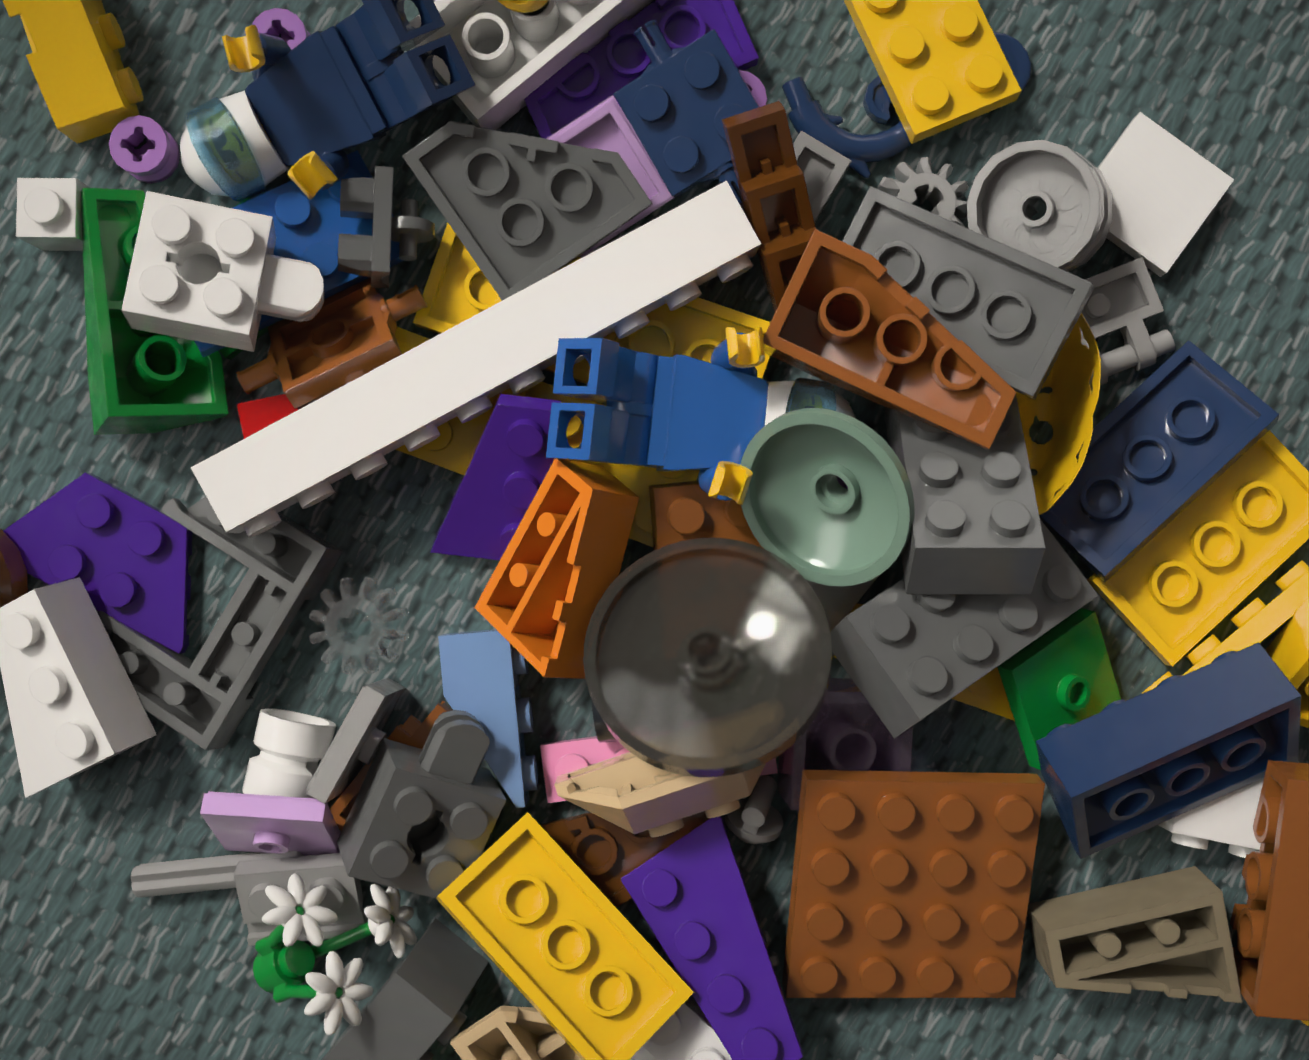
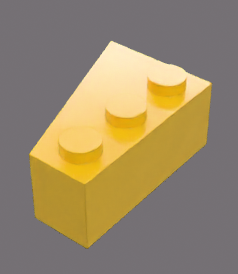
(78, 64)

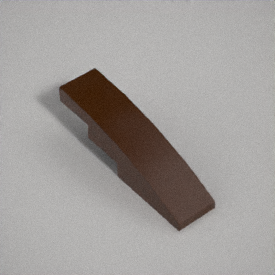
(771, 191)

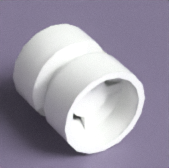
(289, 752)

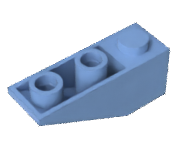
(483, 680)

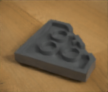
(524, 199)

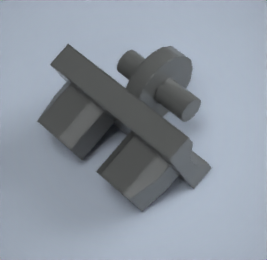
(373, 200)

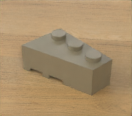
(1139, 935)

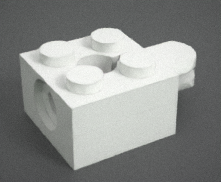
(213, 273)

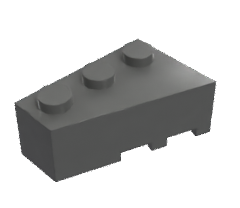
(415, 1002)

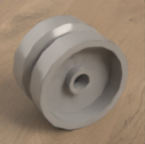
(1074, 194)

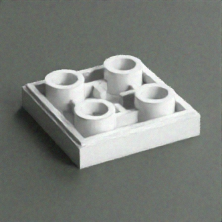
(1158, 193)

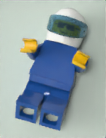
(676, 408)

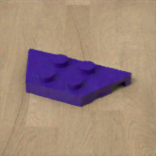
(121, 550)

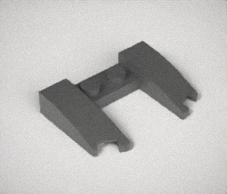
(210, 694)

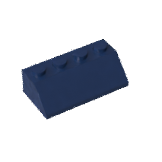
(1170, 748)

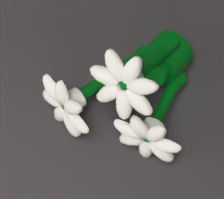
(288, 962)

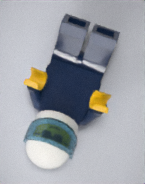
(318, 99)

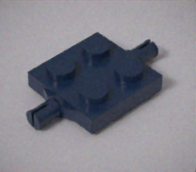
(681, 108)

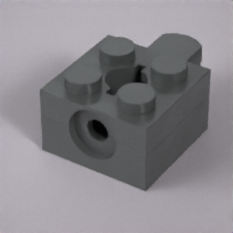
(405, 796)

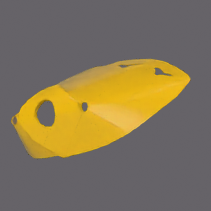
(1069, 412)

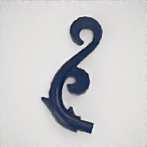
(868, 148)

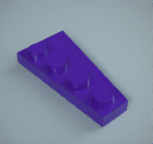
(622, 59)
(711, 934)

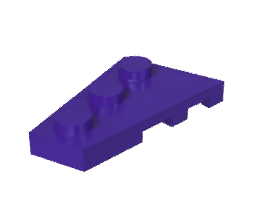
(499, 480)

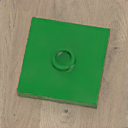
(1059, 679)

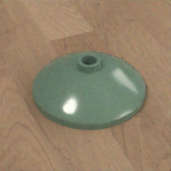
(804, 512)

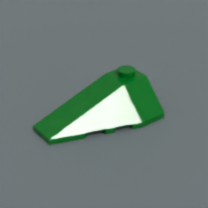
(135, 376)

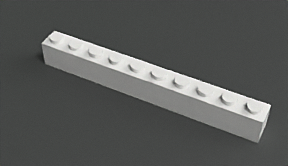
(476, 361)

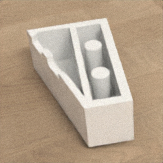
(65, 686)

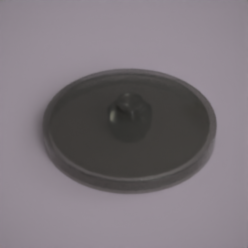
(708, 657)

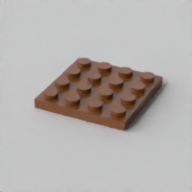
(910, 884)

